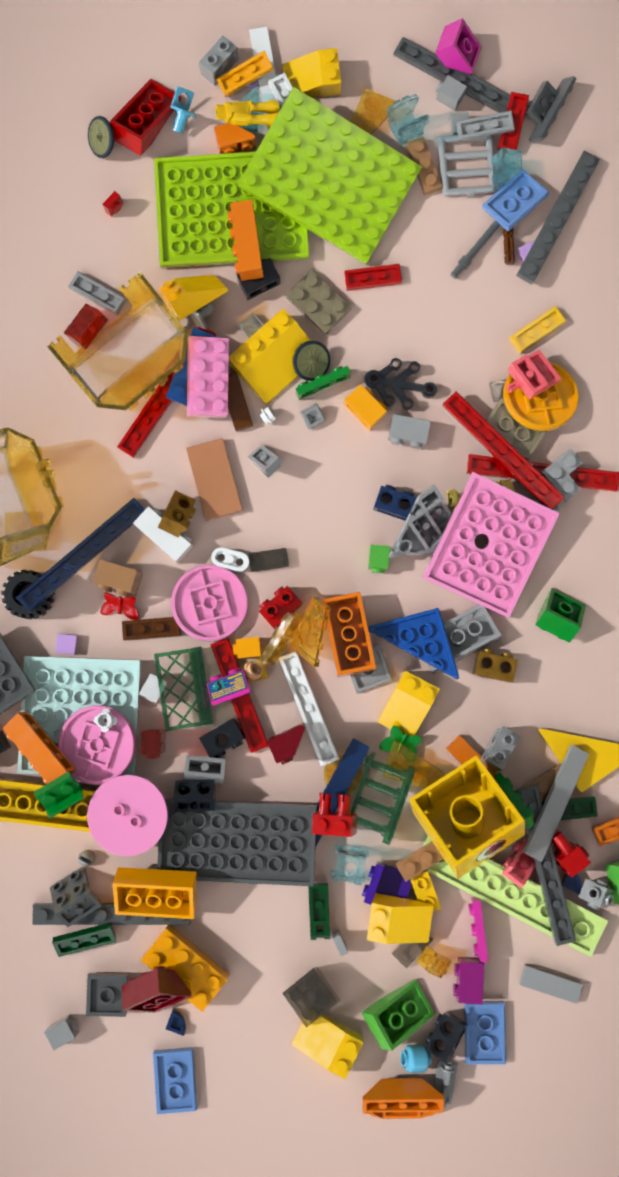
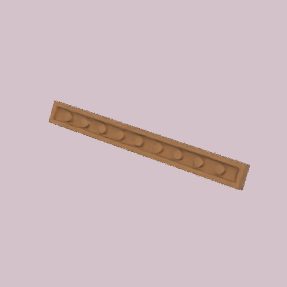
(429, 854)

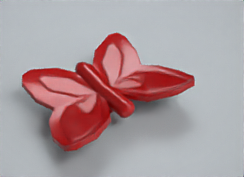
(122, 604)

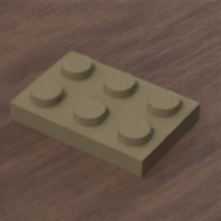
(318, 302)
(519, 436)

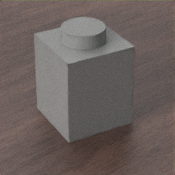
(450, 92)
(62, 1032)

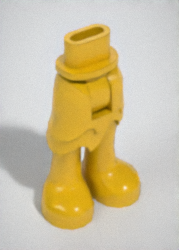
(240, 112)

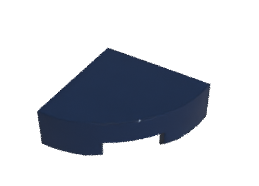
(572, 883)
(176, 1023)

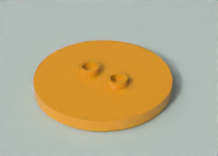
(548, 409)

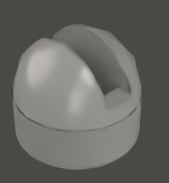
(88, 855)

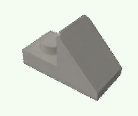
(265, 460)

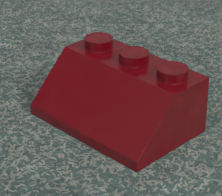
(286, 744)
(154, 991)

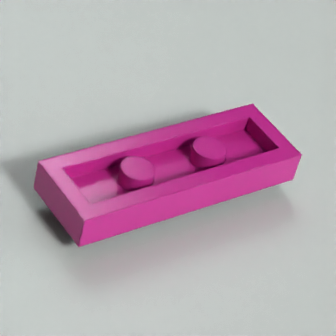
(478, 929)

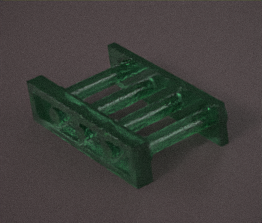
(399, 794)

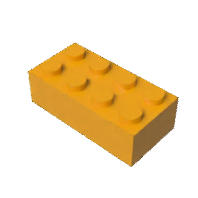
(155, 893)
(191, 964)

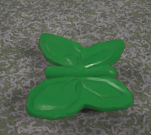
(396, 733)

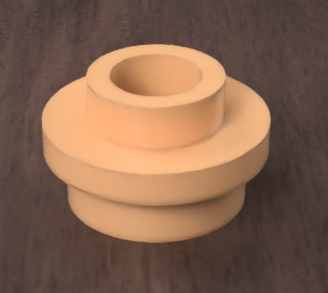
(253, 670)

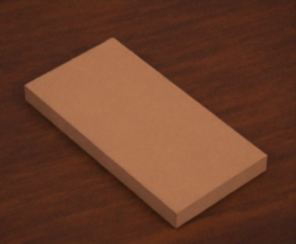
(214, 479)

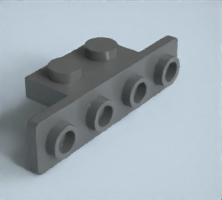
(547, 105)

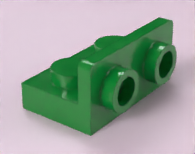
(59, 794)

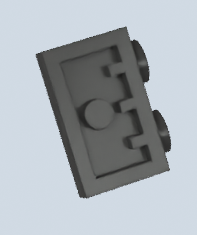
(73, 897)

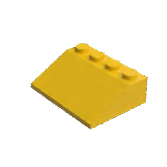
(267, 356)

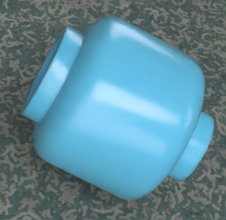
(415, 1058)

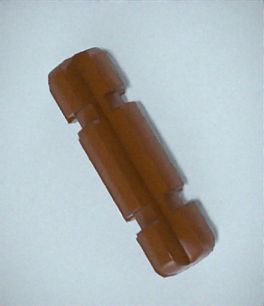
(509, 247)

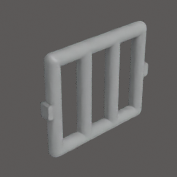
(445, 174)

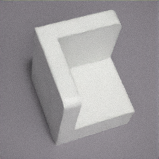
(150, 689)

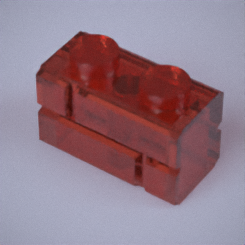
(85, 326)
(153, 743)

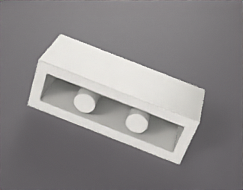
(170, 544)

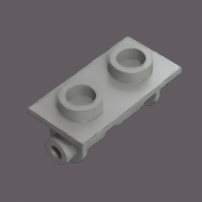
(445, 1080)

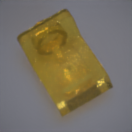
(433, 962)

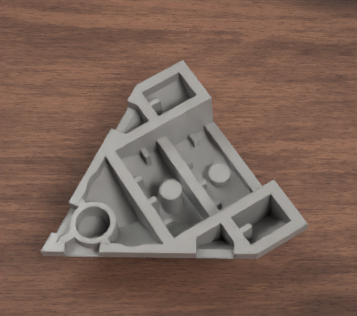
(423, 525)

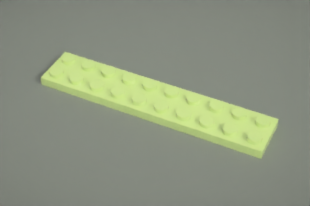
(523, 903)

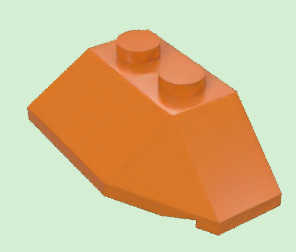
(402, 1099)

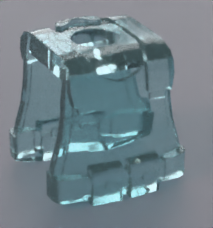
(402, 121)
(354, 855)

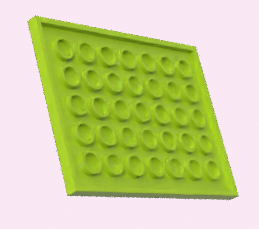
(329, 176)
(194, 219)

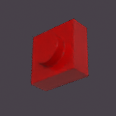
(113, 204)

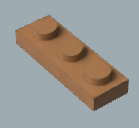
(428, 174)

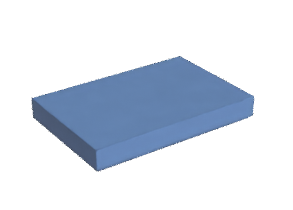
(515, 200)
(485, 1033)
(175, 1080)

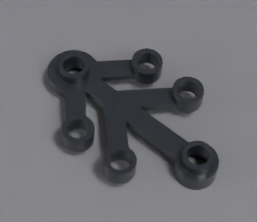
(398, 384)

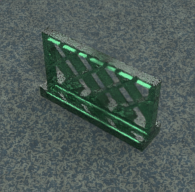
(200, 688)

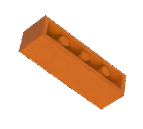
(246, 240)
(37, 747)

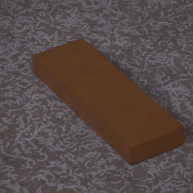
(237, 404)
(150, 628)

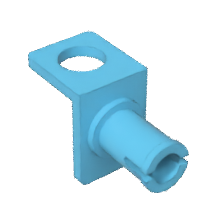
(182, 109)

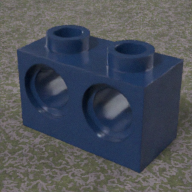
(393, 508)

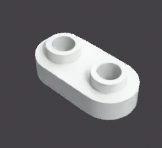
(230, 559)

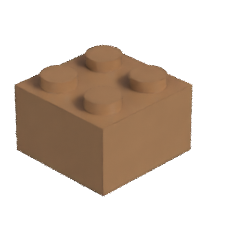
(117, 577)

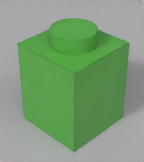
(378, 558)

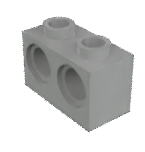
(218, 60)
(499, 749)

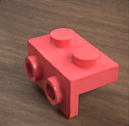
(519, 865)

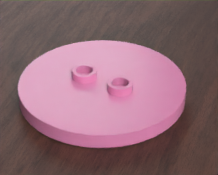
(209, 603)
(96, 753)
(127, 815)

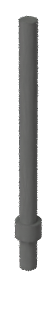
(465, 261)

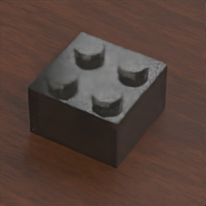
(311, 996)

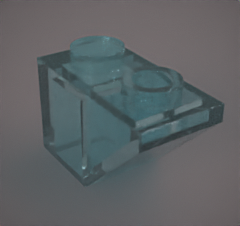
(505, 165)

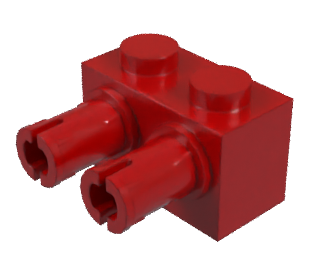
(280, 605)
(334, 823)
(569, 856)

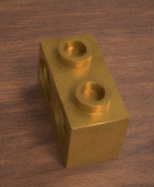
(177, 513)
(494, 670)

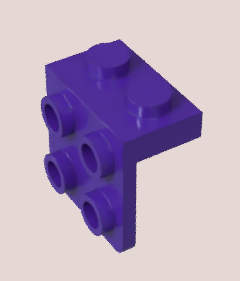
(385, 881)

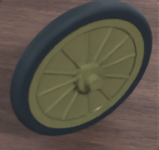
(100, 137)
(311, 360)

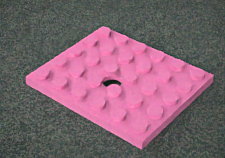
(516, 537)

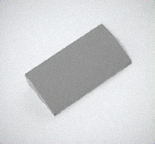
(470, 633)

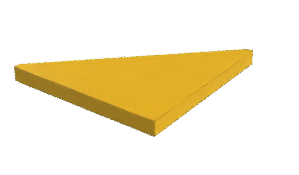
(602, 756)

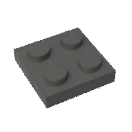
(105, 994)

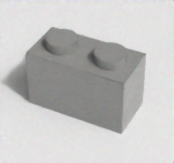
(409, 431)
(204, 768)

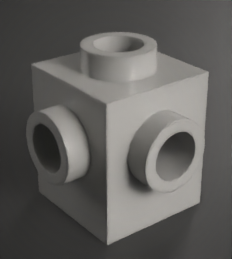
(596, 894)

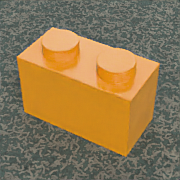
(365, 407)

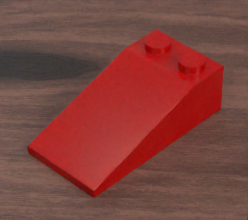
(143, 117)

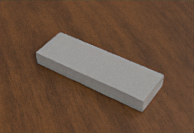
(485, 126)
(97, 293)
(550, 984)

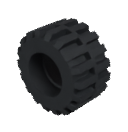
(13, 589)

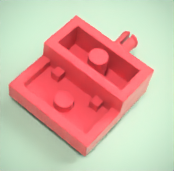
(532, 374)

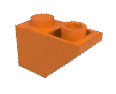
(233, 139)

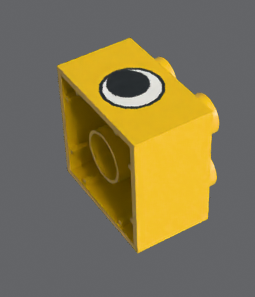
(467, 816)

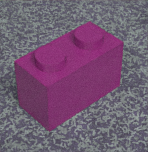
(469, 981)

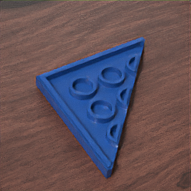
(422, 637)

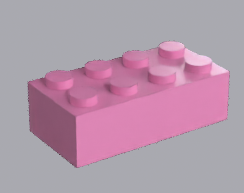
(207, 377)

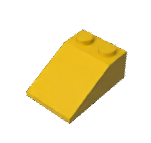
(315, 73)
(191, 293)
(408, 703)
(399, 920)
(329, 1044)

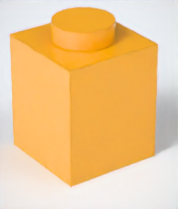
(247, 648)

